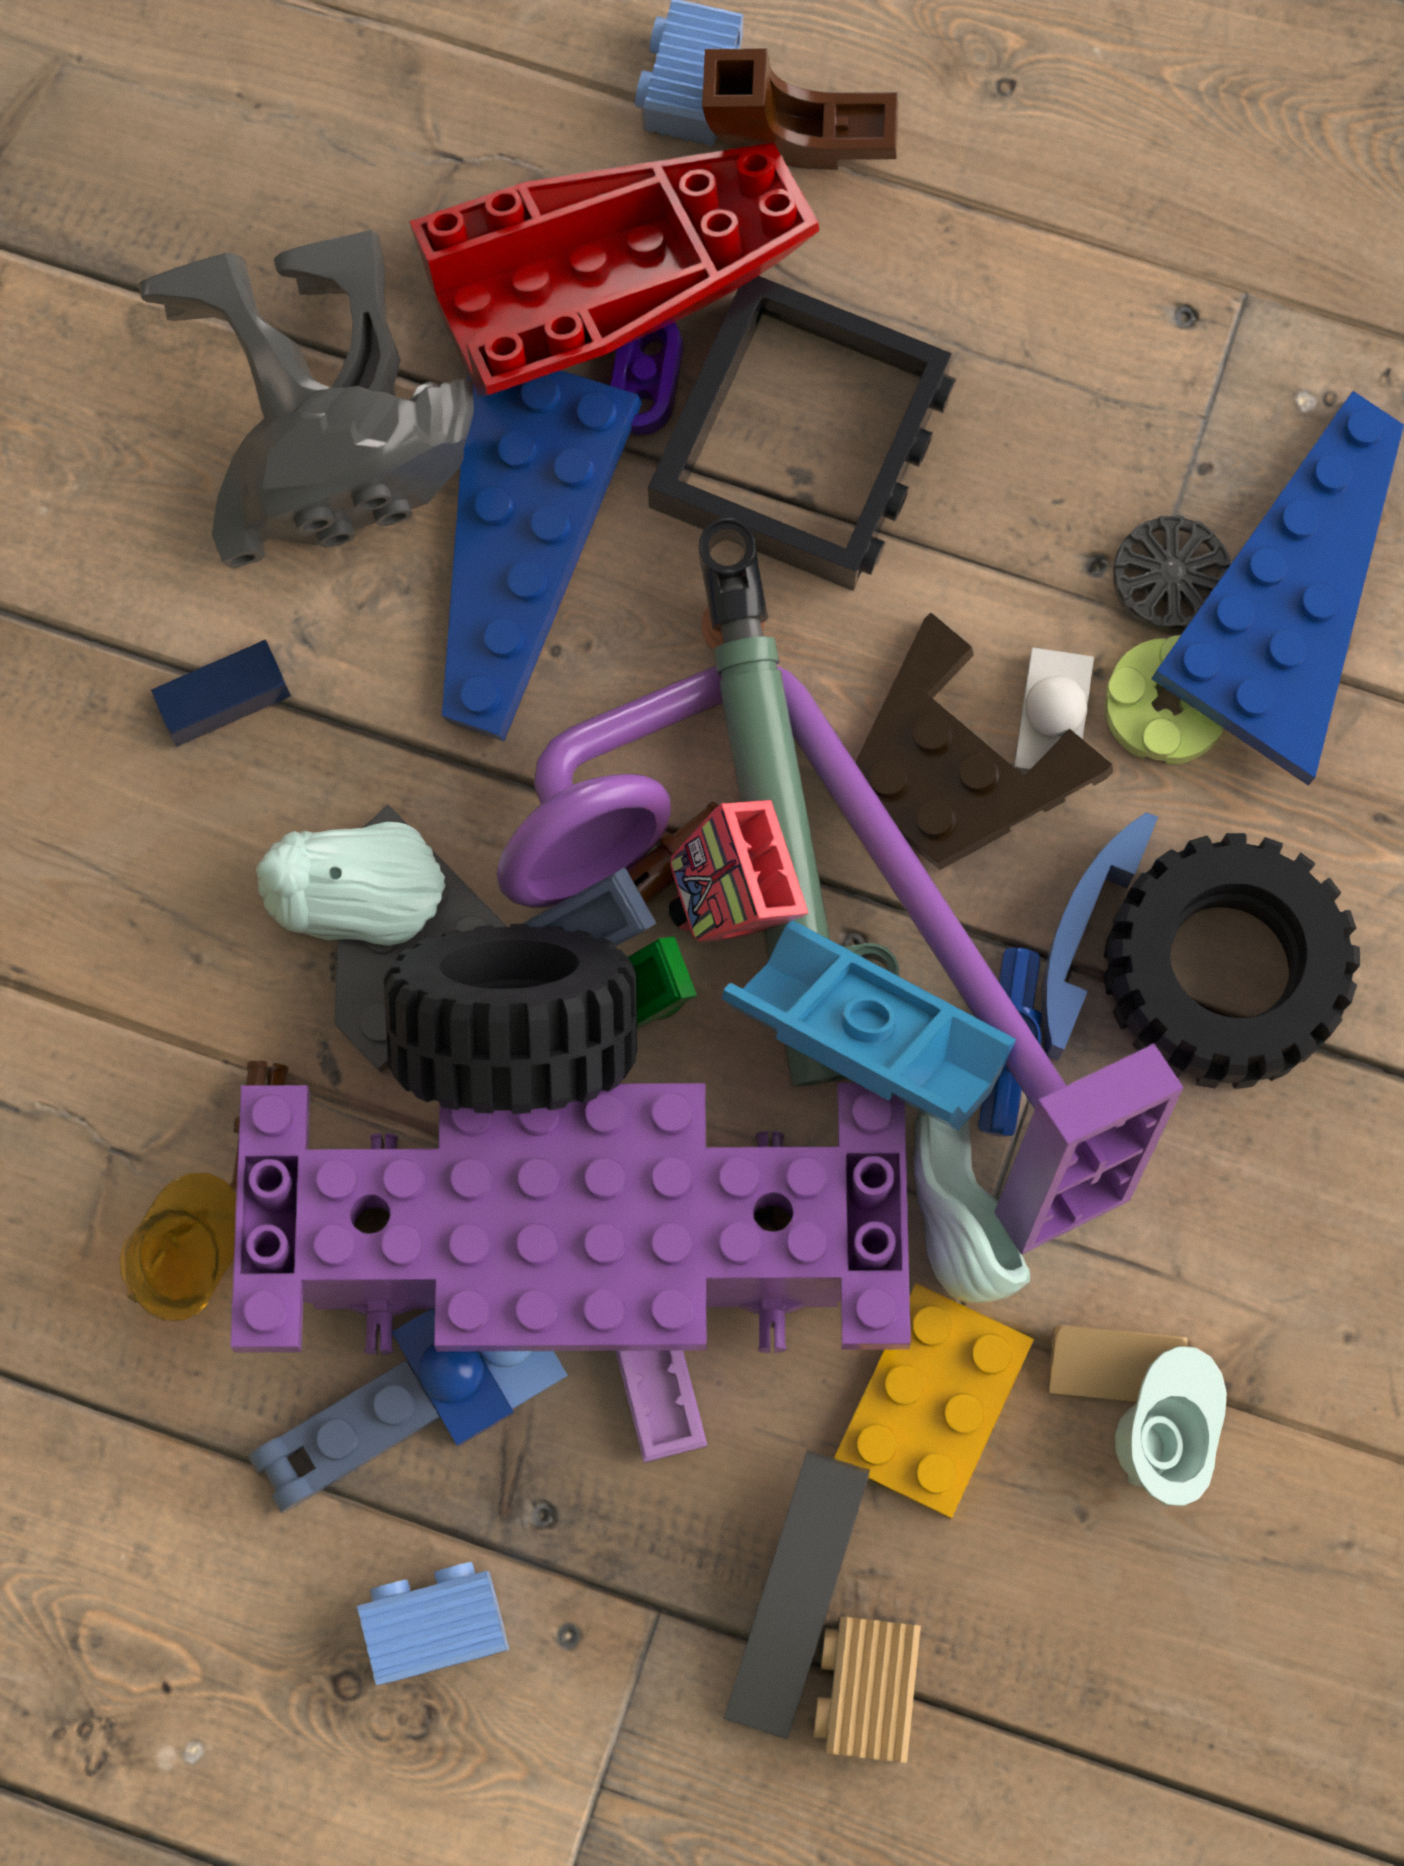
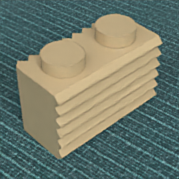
(869, 1689)

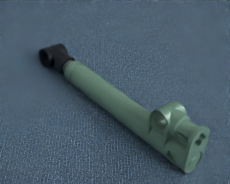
(764, 738)

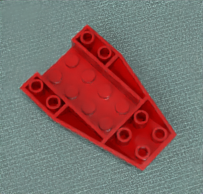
(604, 256)

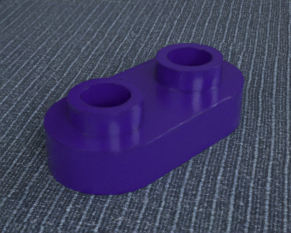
(651, 376)

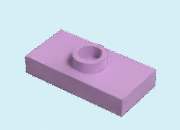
(661, 1403)

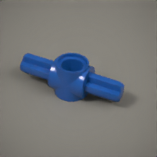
(1019, 980)

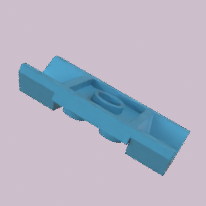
(874, 1026)

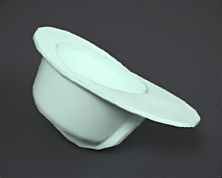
(1174, 1427)

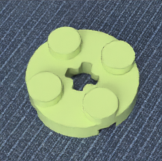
(1139, 725)

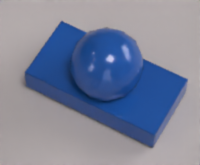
(454, 1381)

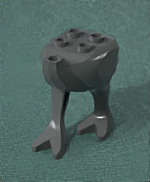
(321, 453)

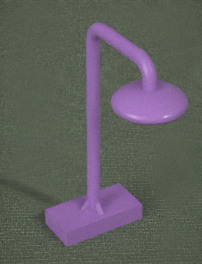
(1083, 1138)

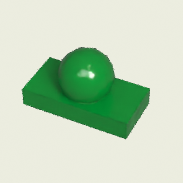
(660, 981)

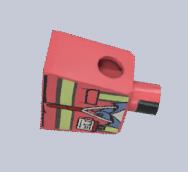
(735, 875)

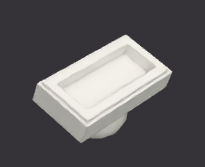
(1052, 703)

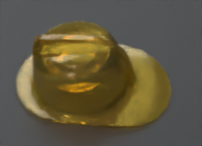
(181, 1247)

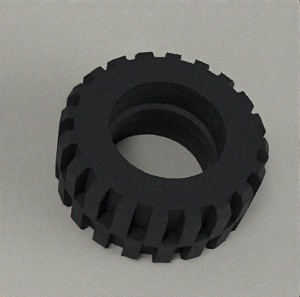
(1279, 895)
(510, 1018)

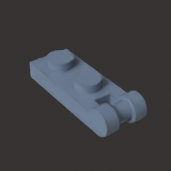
(346, 1435)

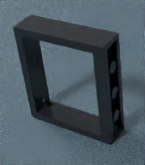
(843, 566)

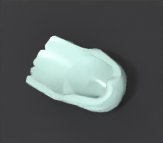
(962, 1233)

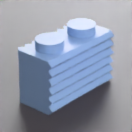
(674, 89)
(433, 1625)

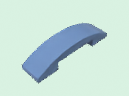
(1116, 864)

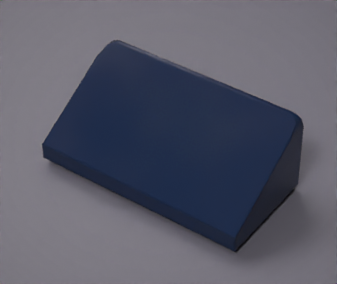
(220, 693)

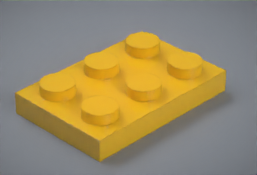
(934, 1402)

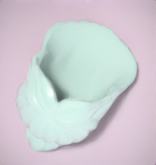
(352, 883)

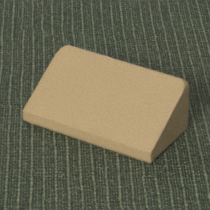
(1103, 1361)

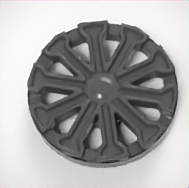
(1169, 572)

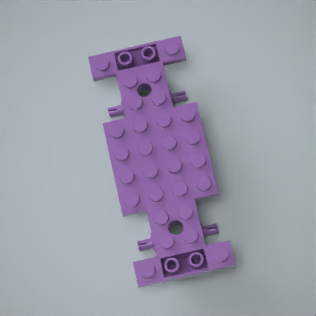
(571, 1226)

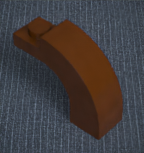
(810, 128)

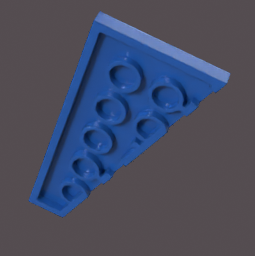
(524, 512)
(1281, 618)

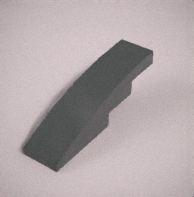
(797, 1594)

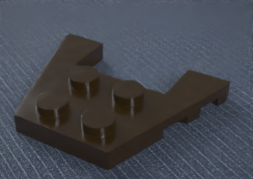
(941, 778)

